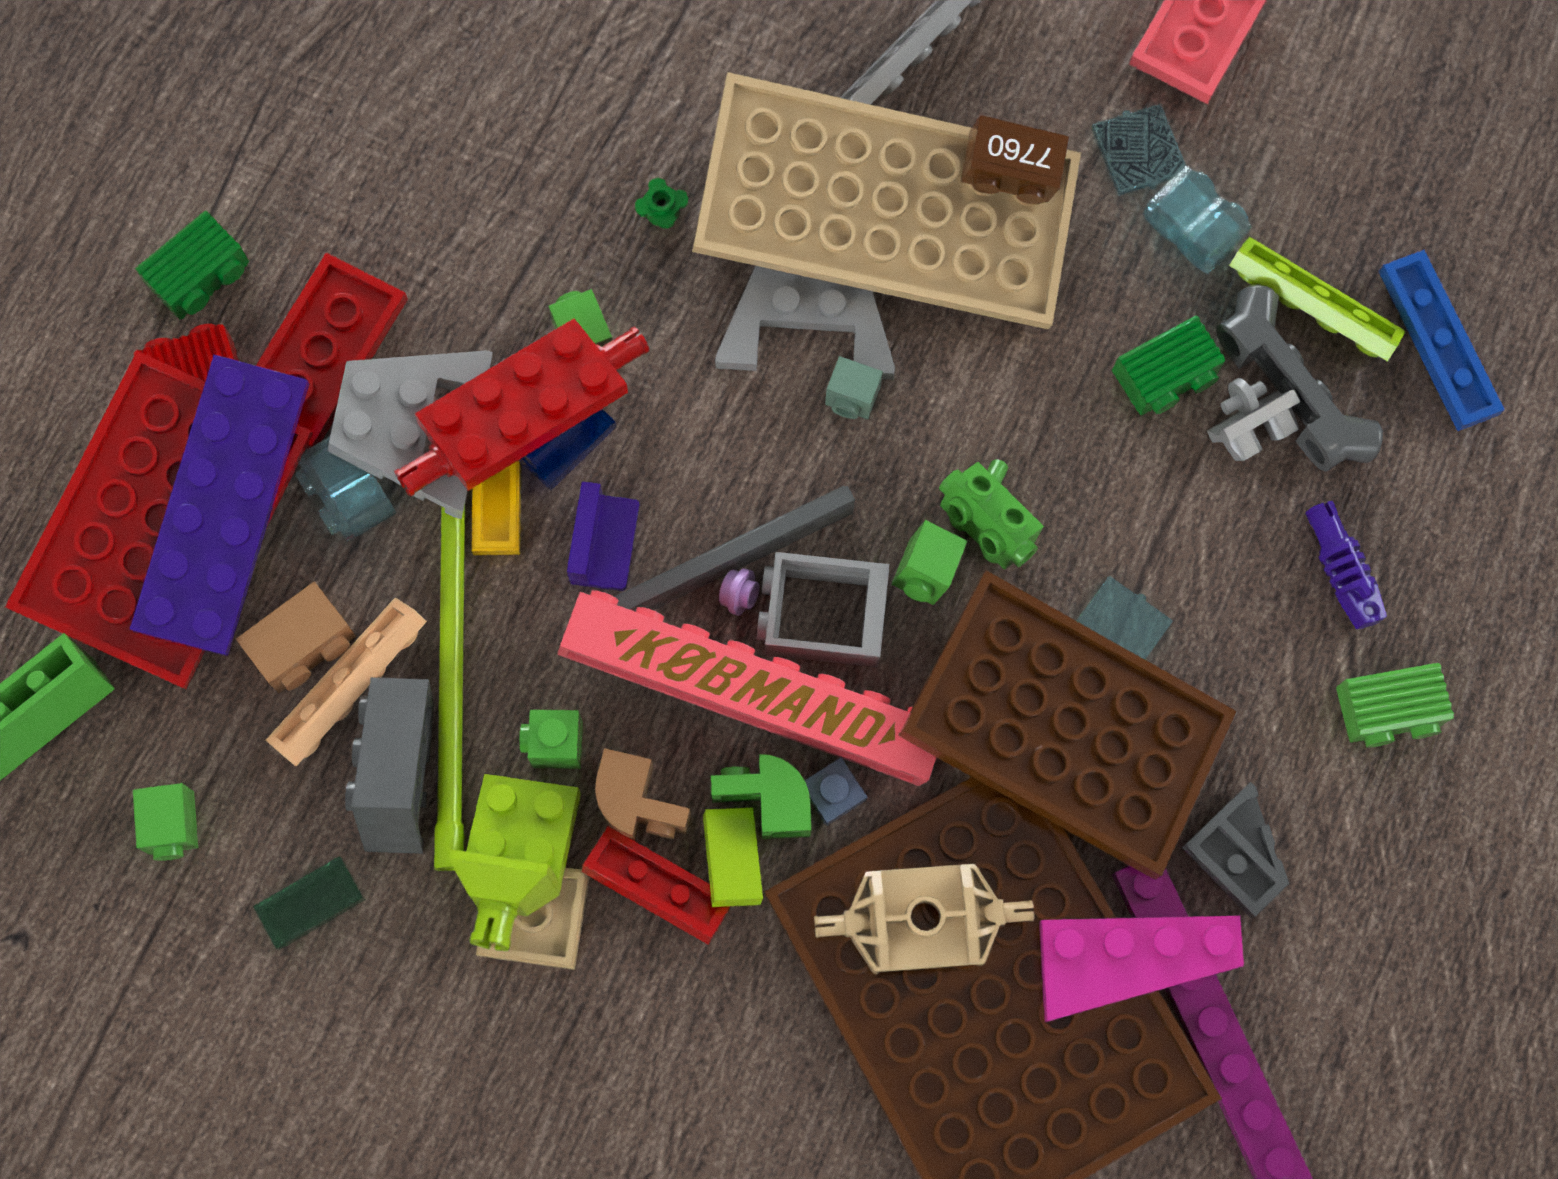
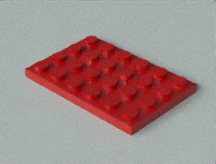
(107, 523)

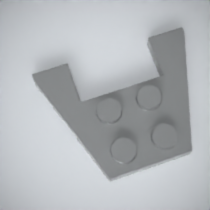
(803, 303)
(377, 418)

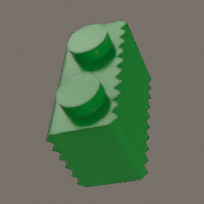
(193, 266)
(1169, 367)

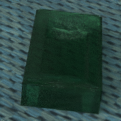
(309, 903)

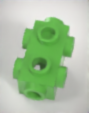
(990, 514)

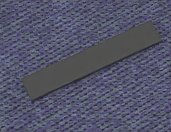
(739, 551)

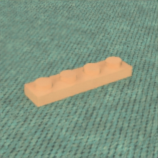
(345, 681)

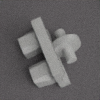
(1272, 411)

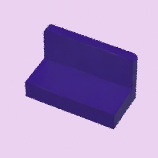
(602, 539)

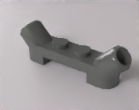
(1328, 433)

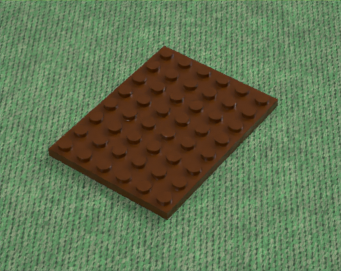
(966, 1049)

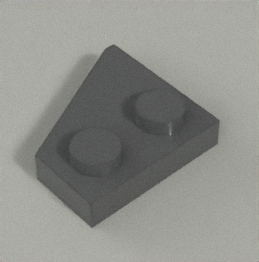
(1240, 853)

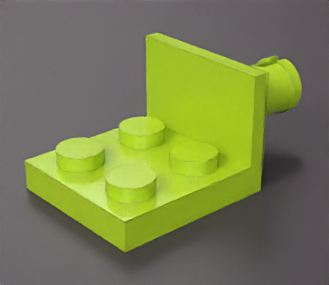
(515, 852)

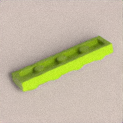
(1329, 306)

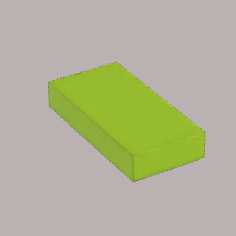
(732, 857)

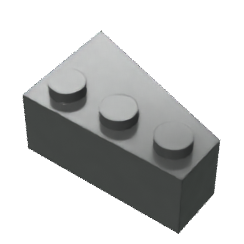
(391, 764)

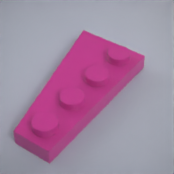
(1123, 958)

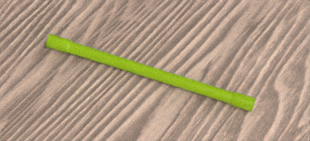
(449, 826)

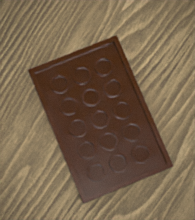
(1069, 725)

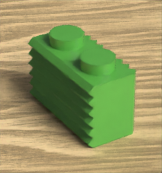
(1395, 703)

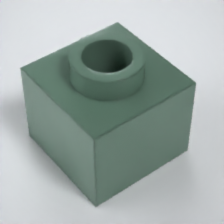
(853, 389)

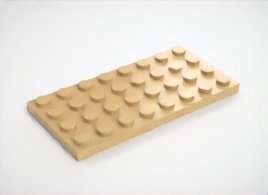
(875, 205)

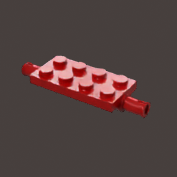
(520, 405)

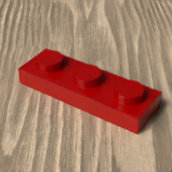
(655, 884)

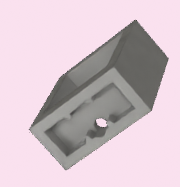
(830, 570)

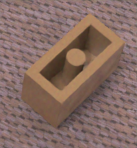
(296, 638)

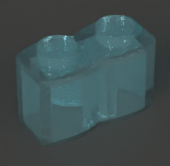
(1197, 219)
(350, 495)

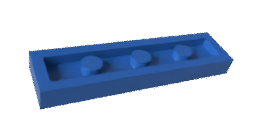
(1441, 340)

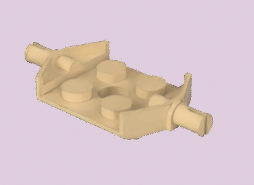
(891, 942)

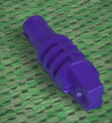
(1346, 567)

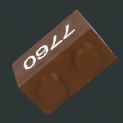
(1014, 160)

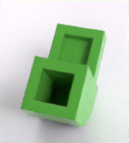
(781, 793)

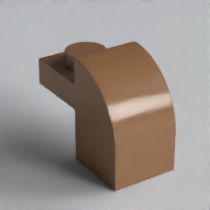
(622, 798)

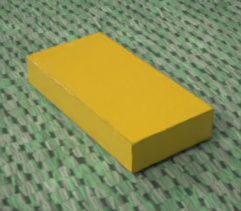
(497, 513)

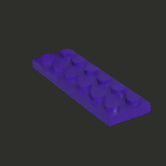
(220, 505)

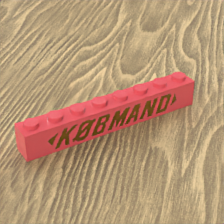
(743, 685)

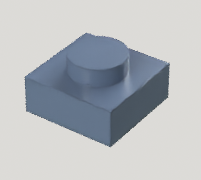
(834, 791)

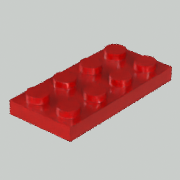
(333, 321)

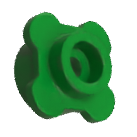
(664, 215)

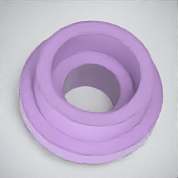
(739, 591)

